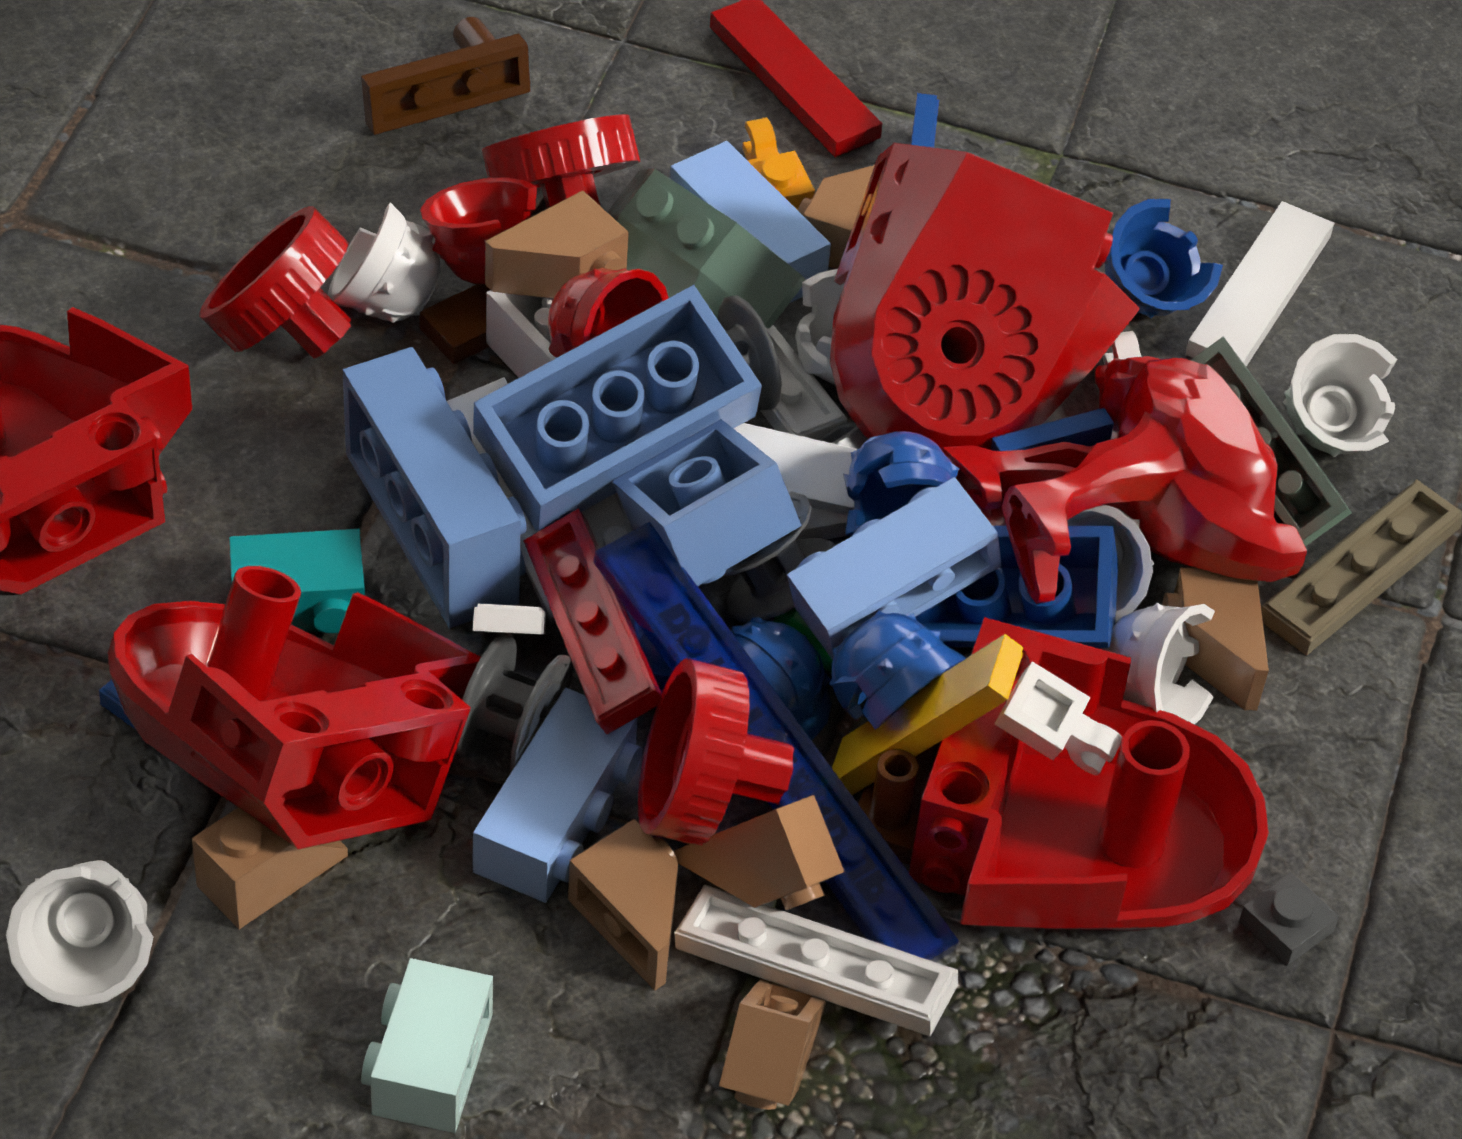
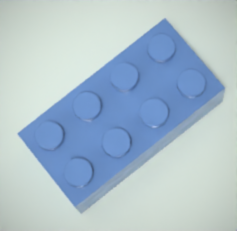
(613, 406)
(433, 485)

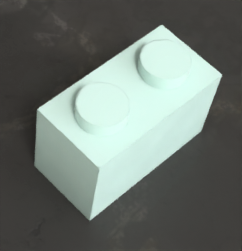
(429, 1045)

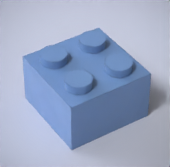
(710, 500)

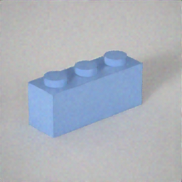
(741, 193)
(896, 564)
(554, 799)

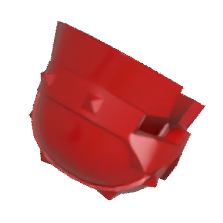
(472, 214)
(598, 303)

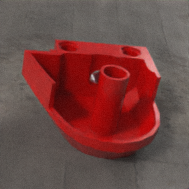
(968, 299)
(81, 444)
(288, 725)
(1046, 845)

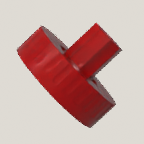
(565, 156)
(281, 286)
(703, 755)

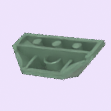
(699, 246)
(1302, 489)

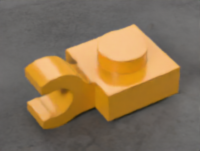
(781, 170)

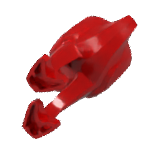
(1180, 465)

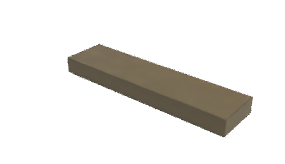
(1361, 567)

